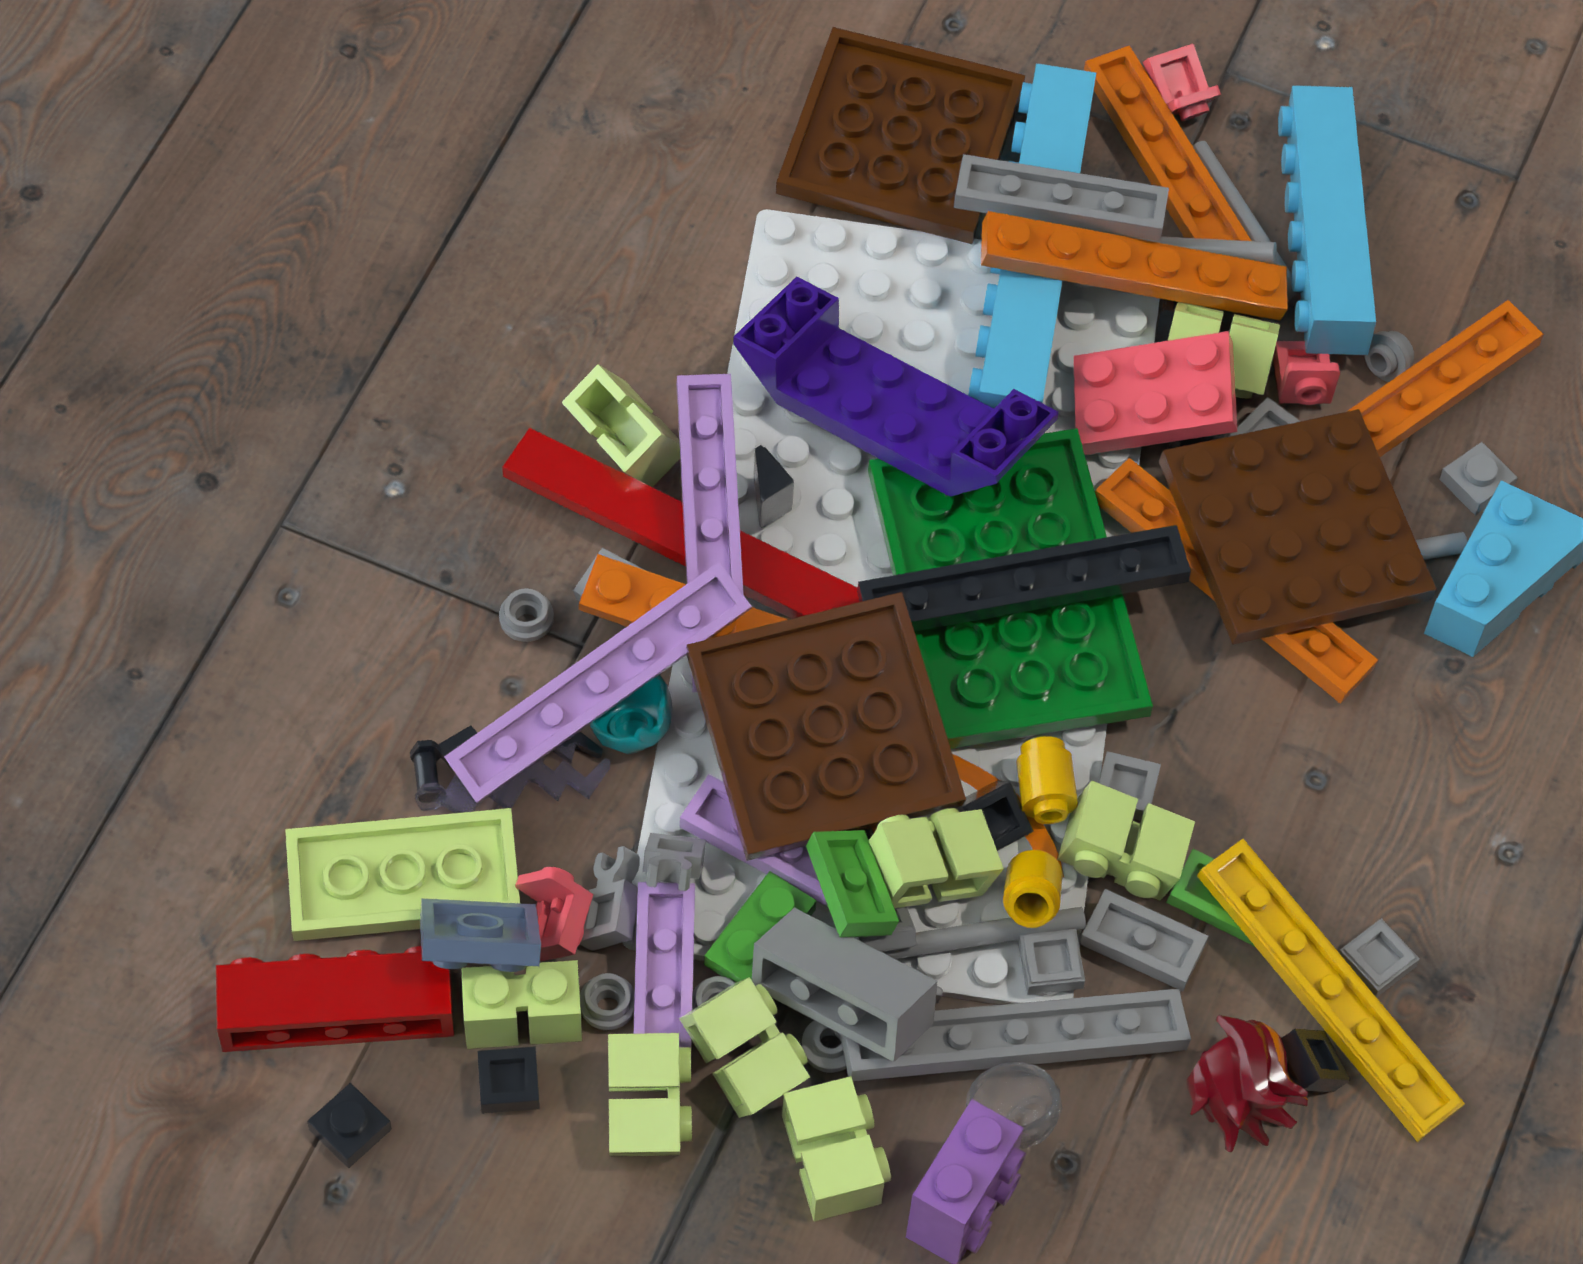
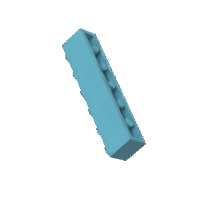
(1328, 221)

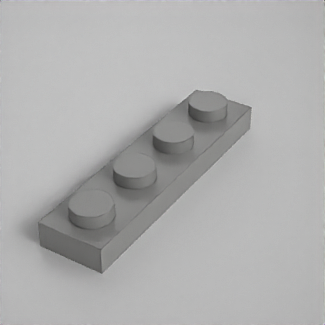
(1061, 197)

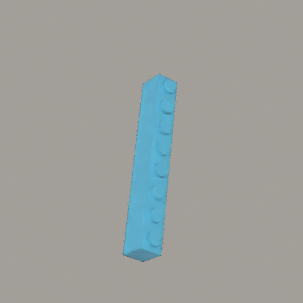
(1025, 304)

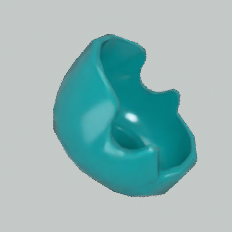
(637, 720)

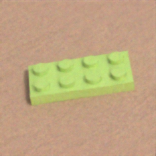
(378, 871)

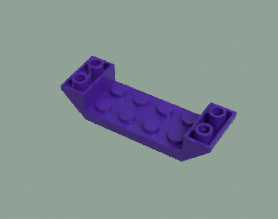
(882, 400)

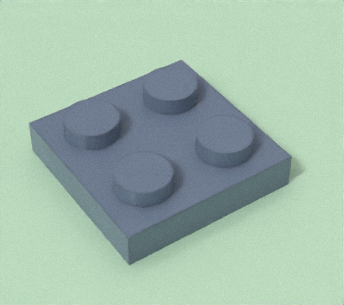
(479, 933)

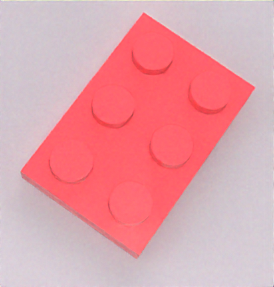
(1155, 393)

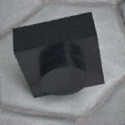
(1313, 1061)
(508, 1079)
(349, 1125)

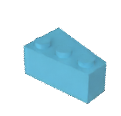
(1505, 566)

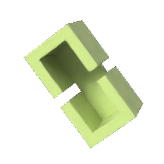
(1252, 343)
(619, 416)
(945, 850)
(1139, 855)
(545, 991)
(763, 1070)
(649, 1124)
(831, 1140)

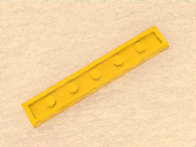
(1330, 990)

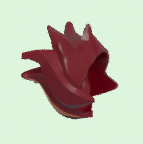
(1244, 1081)

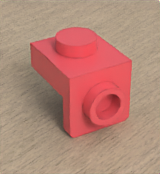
(1181, 82)
(1303, 376)
(560, 909)

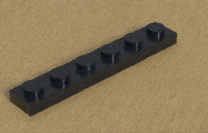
(1037, 578)

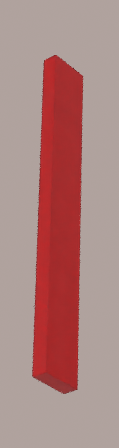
(658, 524)

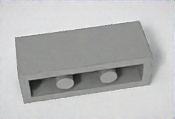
(844, 984)

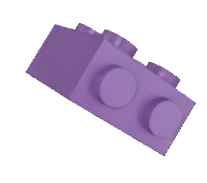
(965, 1183)

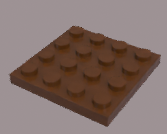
(892, 130)
(1296, 526)
(824, 724)

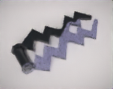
(456, 797)

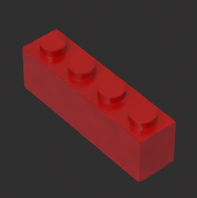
(332, 1000)

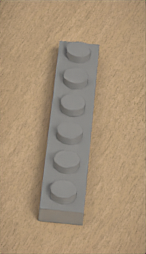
(1034, 1034)

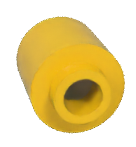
(1046, 780)
(1033, 888)

